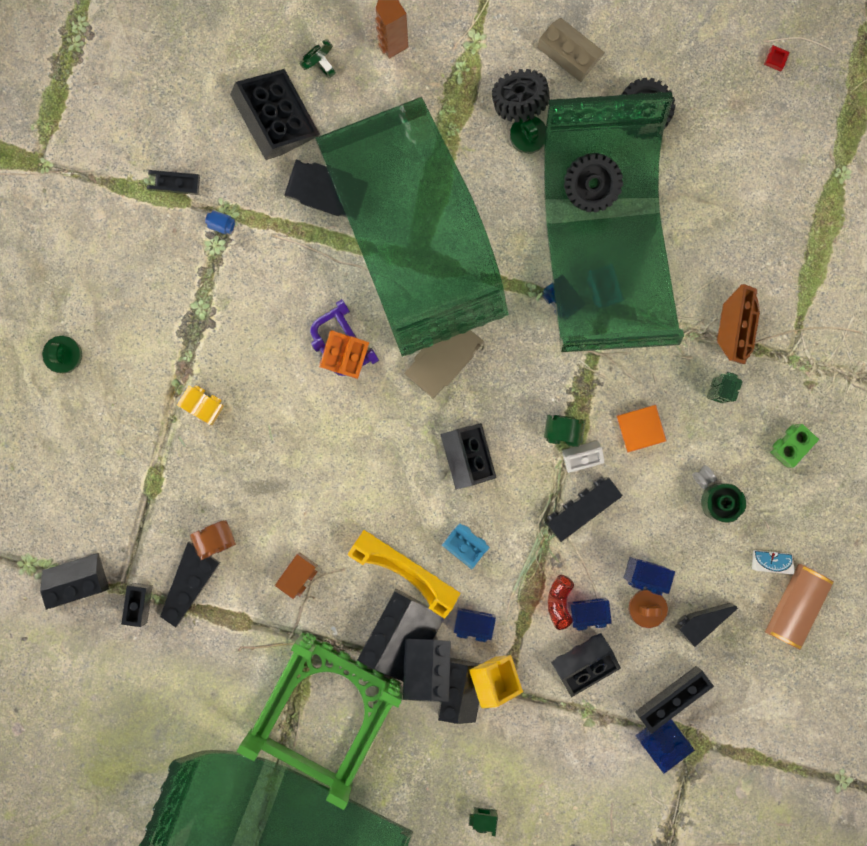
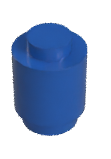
(220, 222)

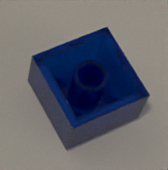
(646, 574)
(665, 745)

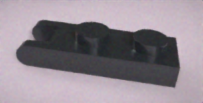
(175, 182)

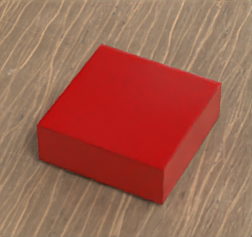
(776, 58)

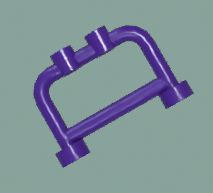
(338, 312)

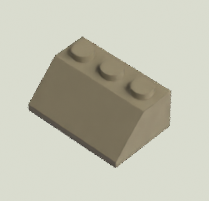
(569, 49)

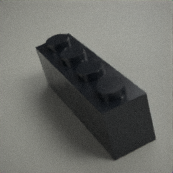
(583, 509)
(674, 699)

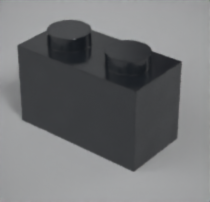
(137, 604)

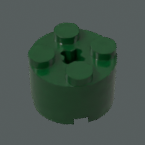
(564, 429)
(727, 512)

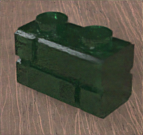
(725, 388)

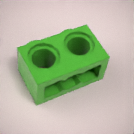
(797, 449)

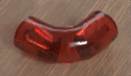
(558, 602)

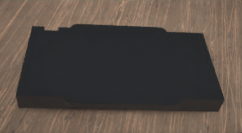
(314, 188)

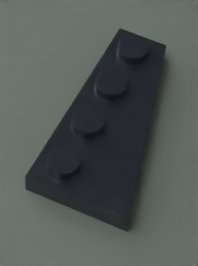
(187, 584)

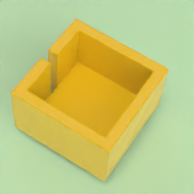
(496, 681)

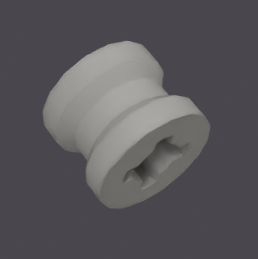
(704, 477)

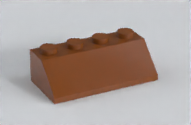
(391, 27)

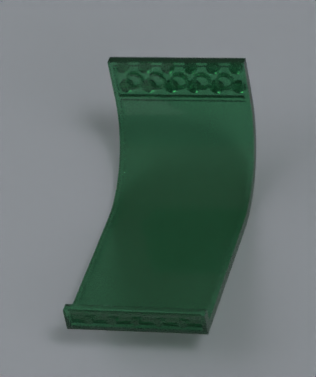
(415, 226)
(614, 262)
(245, 802)

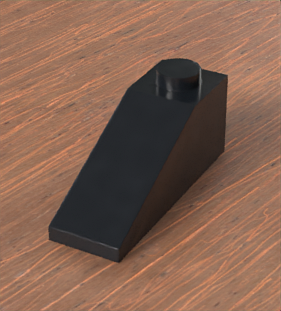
(700, 624)

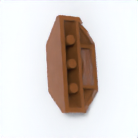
(739, 324)

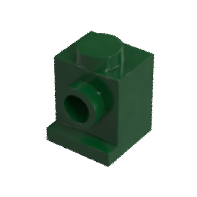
(484, 820)

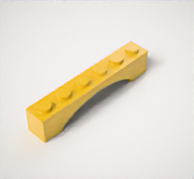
(436, 592)

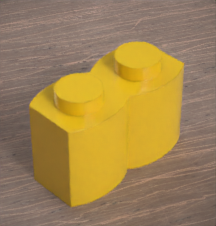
(201, 405)

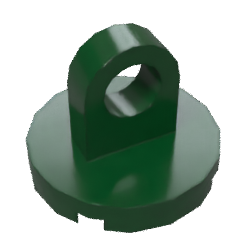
(317, 56)
(528, 135)
(62, 354)

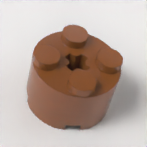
(213, 539)

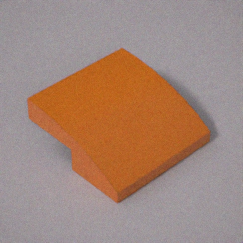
(344, 354)
(641, 428)

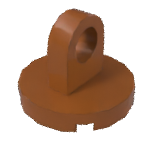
(647, 609)

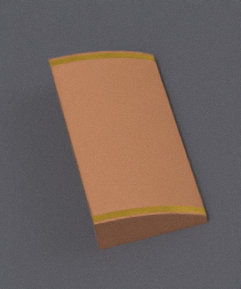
(799, 606)

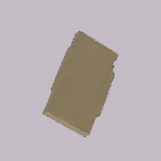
(442, 362)

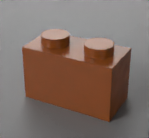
(296, 576)

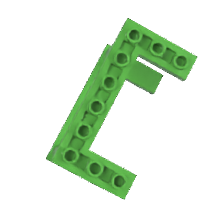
(389, 695)

